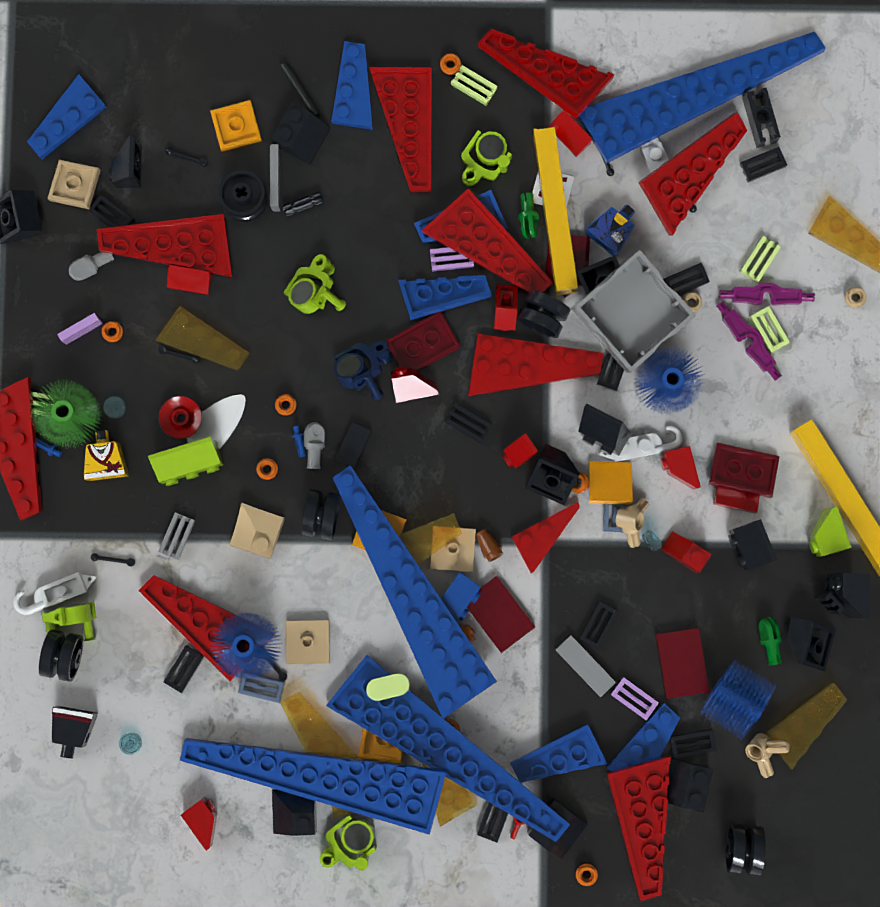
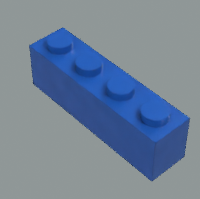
(459, 595)

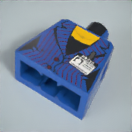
(612, 229)

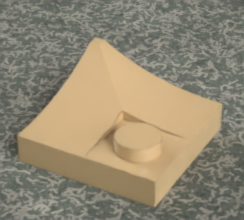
(256, 531)

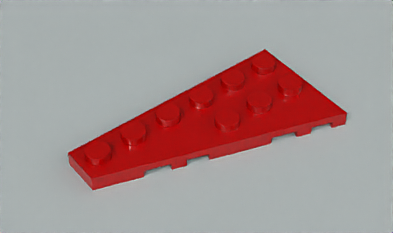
(550, 73)
(407, 106)
(686, 176)
(477, 235)
(19, 448)
(193, 618)

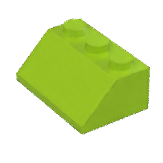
(186, 461)

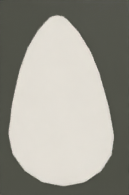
(220, 420)

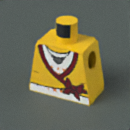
(104, 459)

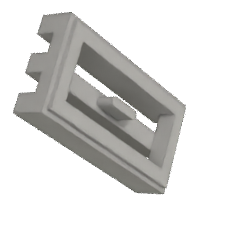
(169, 532)

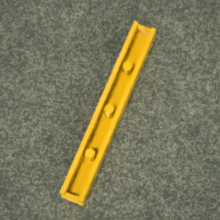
(555, 211)
(840, 490)

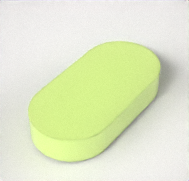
(388, 687)

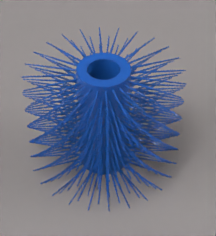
(676, 376)
(256, 650)
(737, 700)

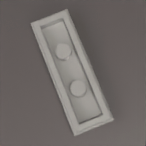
(275, 177)
(585, 666)

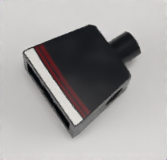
(71, 728)

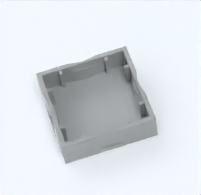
(633, 311)

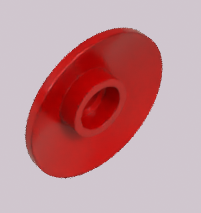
(172, 410)

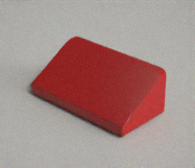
(570, 133)
(189, 279)
(736, 500)

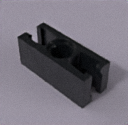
(765, 110)

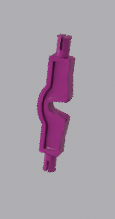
(755, 294)
(756, 350)

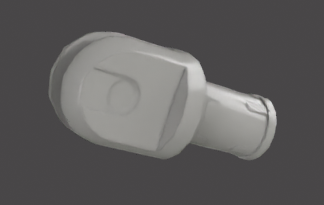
(88, 266)
(315, 442)

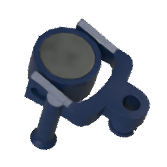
(352, 370)

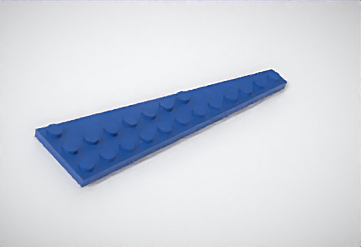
(648, 113)
(436, 640)
(432, 740)
(370, 788)

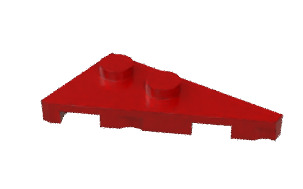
(538, 539)

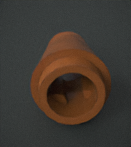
(489, 546)

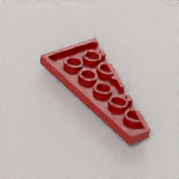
(181, 242)
(519, 364)
(642, 813)

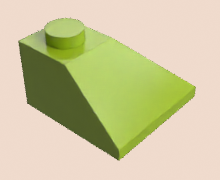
(829, 534)

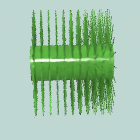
(60, 408)

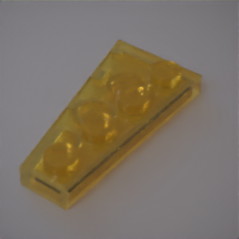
(194, 336)

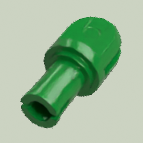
(528, 216)
(770, 639)

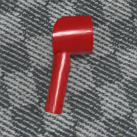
(518, 823)

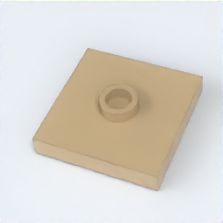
(74, 184)
(457, 554)
(307, 642)

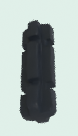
(302, 203)

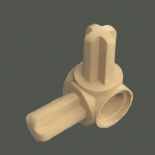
(632, 520)
(761, 749)

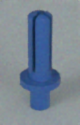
(299, 441)
(52, 450)

